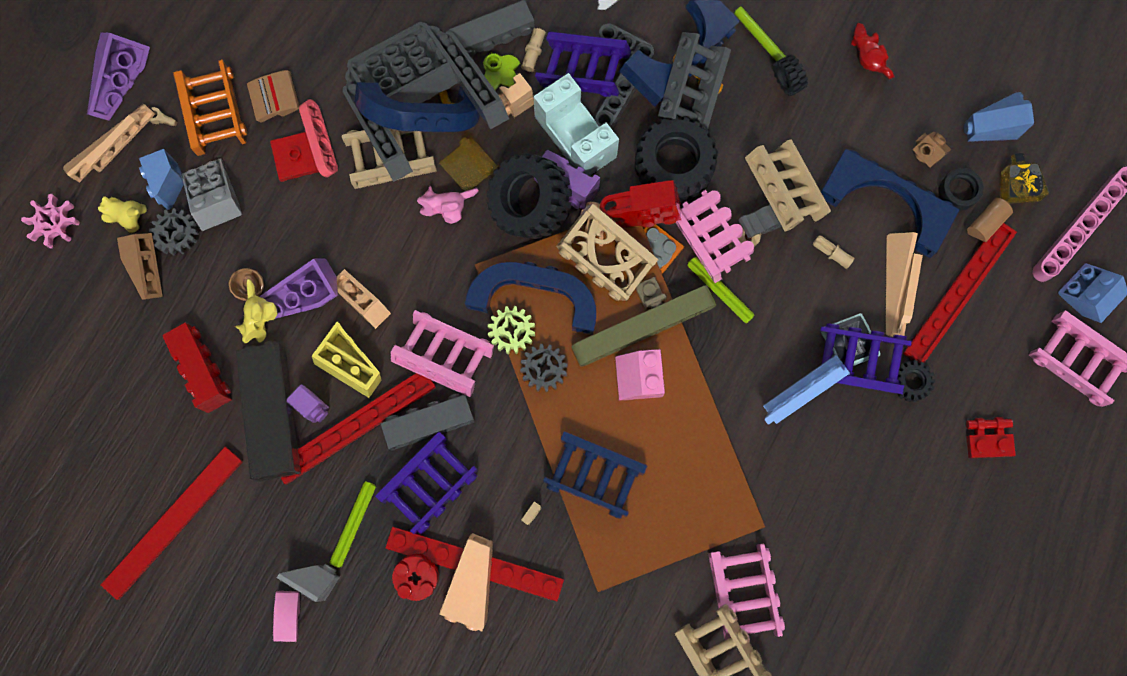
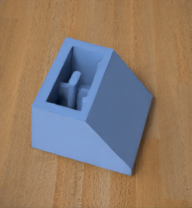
(162, 176)
(1094, 292)

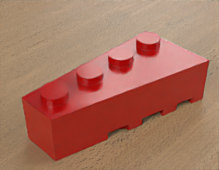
(197, 368)

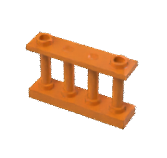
(194, 121)

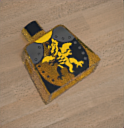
(1022, 181)

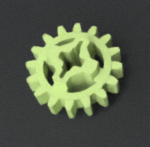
(503, 331)

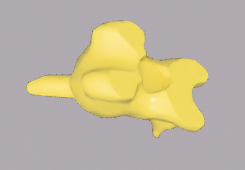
(123, 212)
(256, 313)

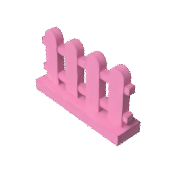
(713, 244)

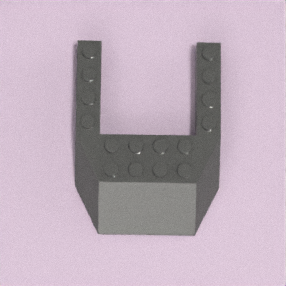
(415, 69)

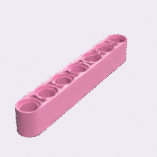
(1078, 230)

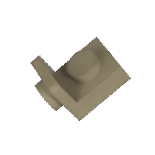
(650, 294)

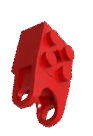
(645, 205)

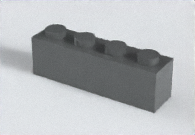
(495, 28)
(427, 422)

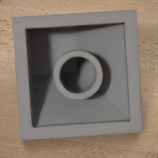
(312, 581)

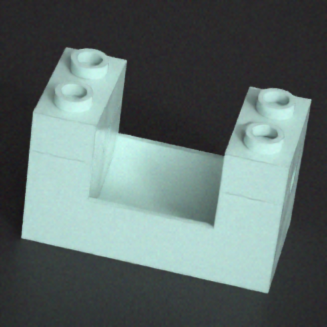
(573, 127)

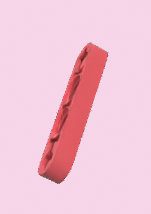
(313, 118)

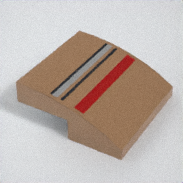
(273, 95)

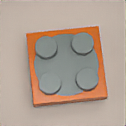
(663, 246)

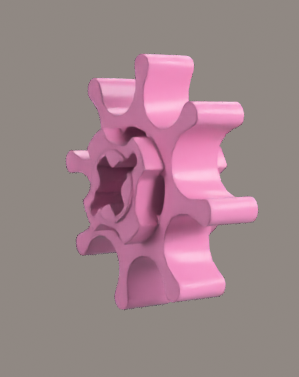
(42, 224)

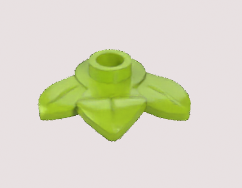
(503, 72)

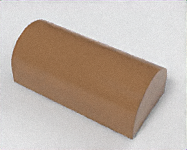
(990, 219)

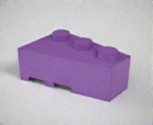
(583, 186)

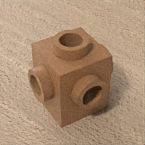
(931, 148)

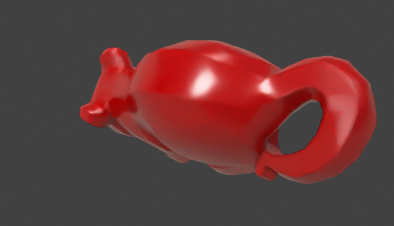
(871, 55)

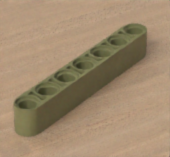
(643, 326)

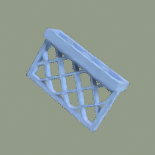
(805, 390)

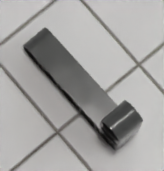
(607, 113)

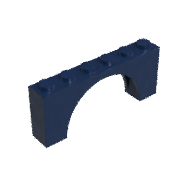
(713, 24)
(931, 214)

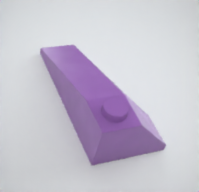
(114, 72)
(304, 289)

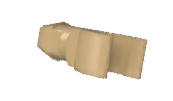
(161, 118)

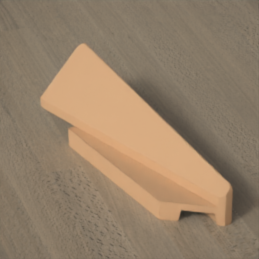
(109, 145)

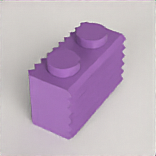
(308, 404)

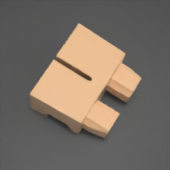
(517, 97)

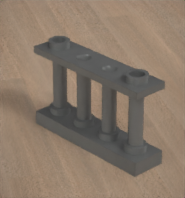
(709, 85)

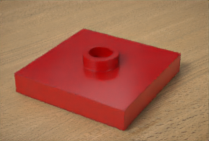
(293, 157)

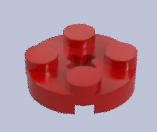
(415, 590)

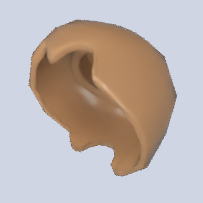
(238, 283)

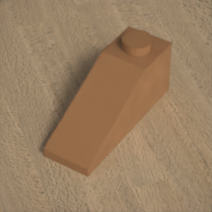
(140, 261)

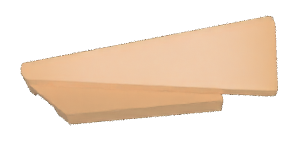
(901, 281)

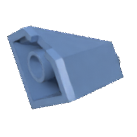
(1001, 121)

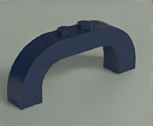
(414, 116)
(535, 277)

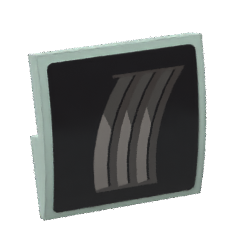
(841, 341)

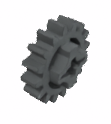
(166, 228)
(553, 370)

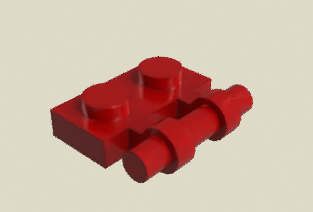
(990, 445)

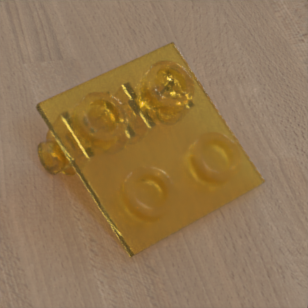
(468, 164)

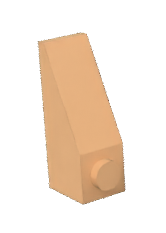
(361, 299)

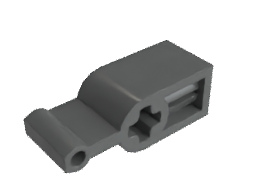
(760, 222)

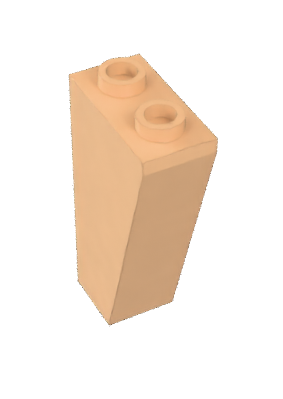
(470, 586)

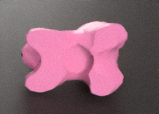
(447, 204)

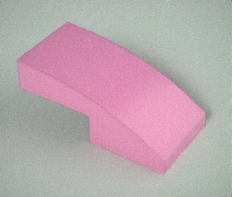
(286, 616)

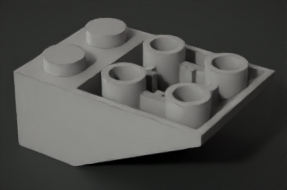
(210, 195)

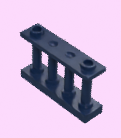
(613, 460)

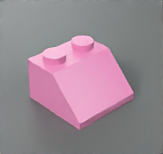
(640, 375)

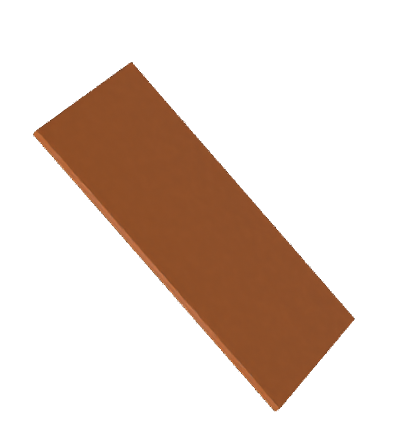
(692, 479)

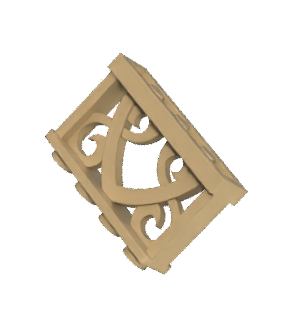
(636, 253)

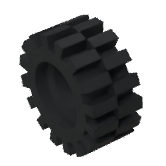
(790, 75)
(925, 377)

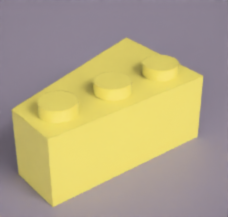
(346, 361)

